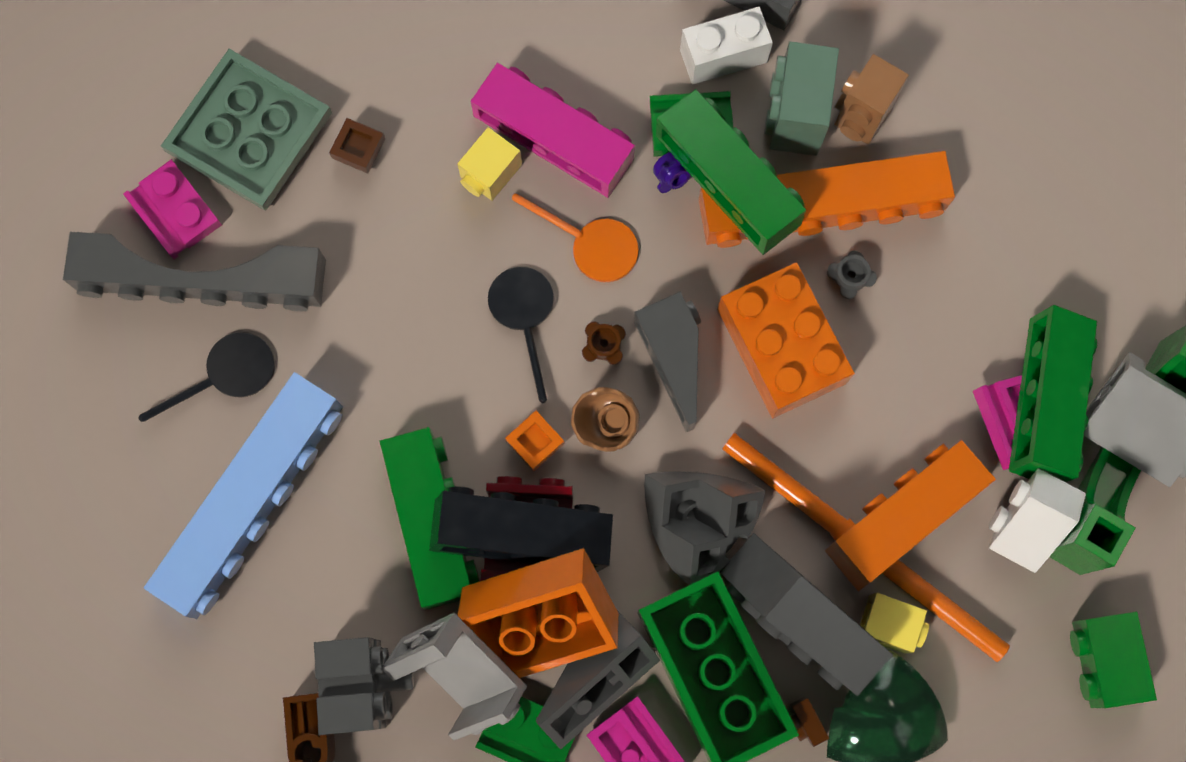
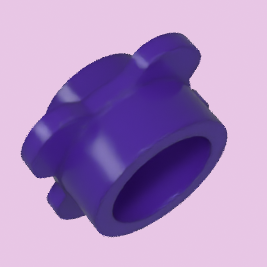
(670, 173)

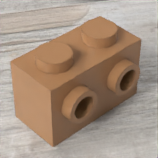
(868, 99)

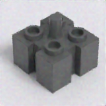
(353, 685)

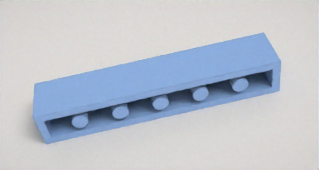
(244, 498)

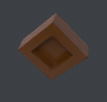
(357, 145)
(807, 722)

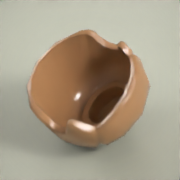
(605, 419)

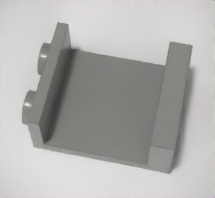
(464, 670)

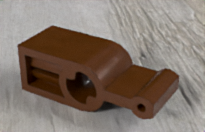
(302, 727)

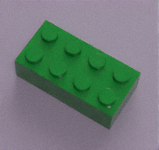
(717, 672)

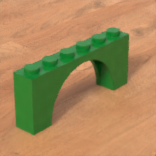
(1102, 527)

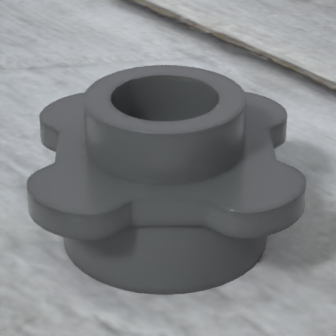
(856, 263)

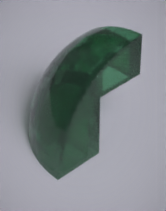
(889, 720)

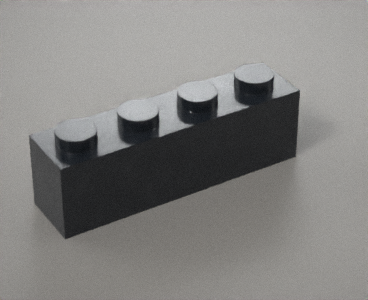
(517, 530)

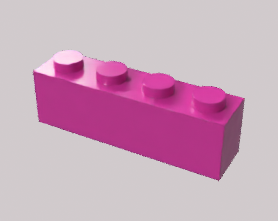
(553, 129)

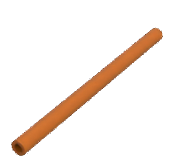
(897, 572)

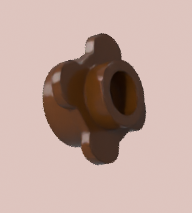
(598, 332)

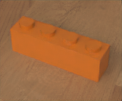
(909, 514)

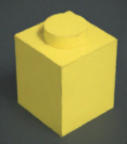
(489, 165)
(895, 623)

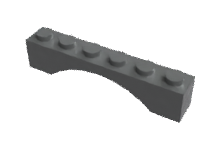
(280, 276)

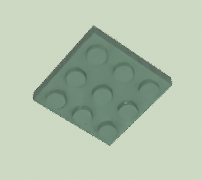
(247, 129)

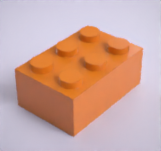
(784, 340)
(543, 614)

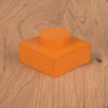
(534, 440)

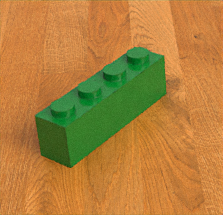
(730, 171)
(1054, 394)
(416, 481)

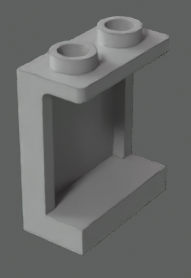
(1141, 421)

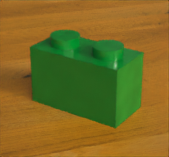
(1112, 661)

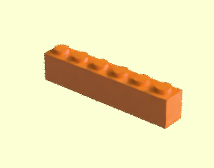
(852, 195)

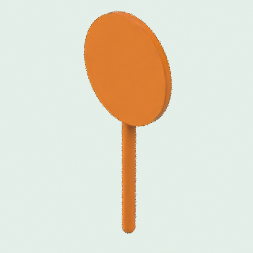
(602, 249)

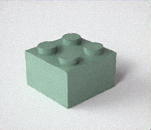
(801, 98)

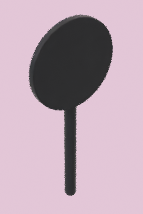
(522, 301)
(236, 367)

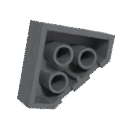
(803, 617)

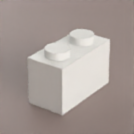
(725, 45)
(1036, 519)

